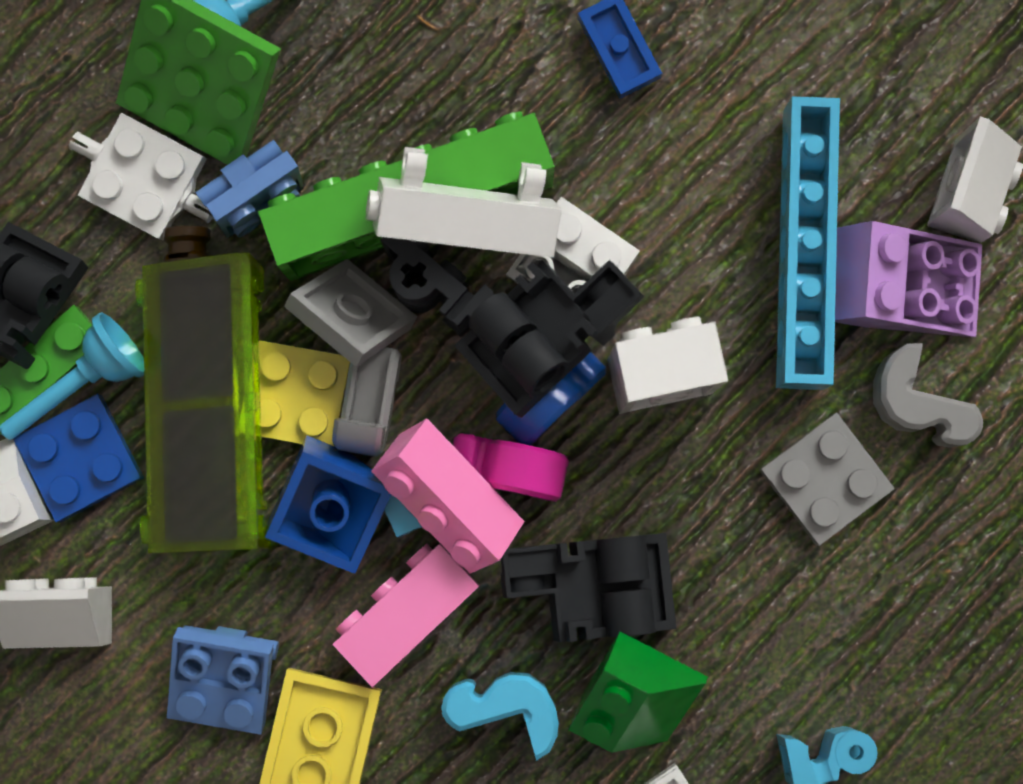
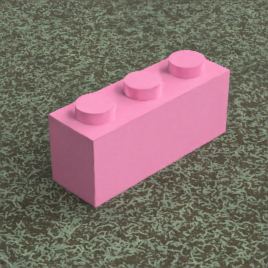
(448, 496)
(404, 613)

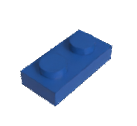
(619, 46)

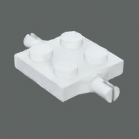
(141, 176)

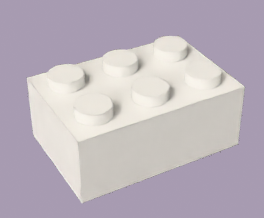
(666, 365)

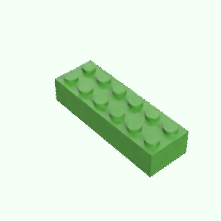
(331, 221)

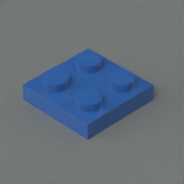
(78, 458)

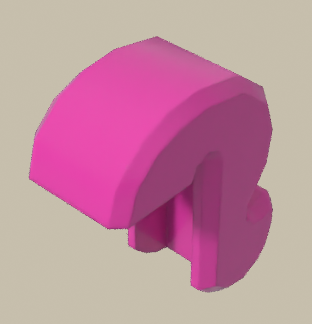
(515, 466)

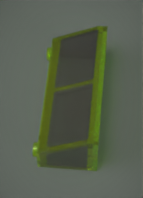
(203, 404)

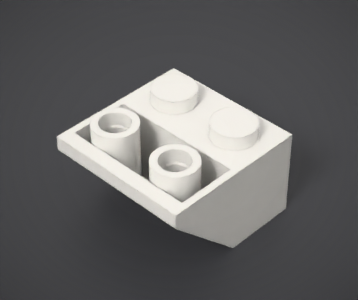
(579, 250)
(62, 616)

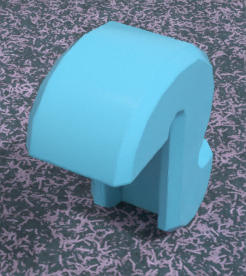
(504, 698)

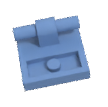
(247, 188)
(220, 678)

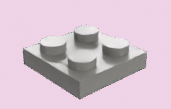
(350, 312)
(826, 479)

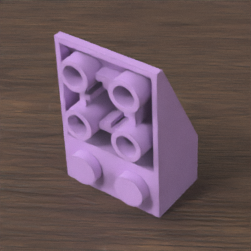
(906, 280)

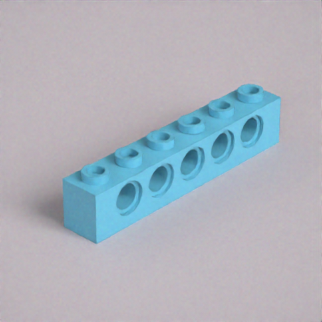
(808, 243)

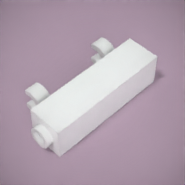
(465, 215)

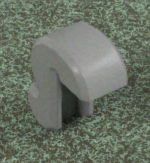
(368, 404)
(914, 410)

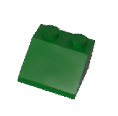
(635, 697)

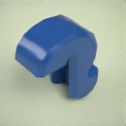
(554, 403)

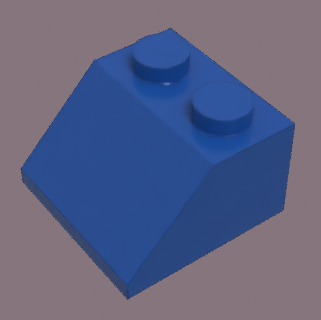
(328, 506)

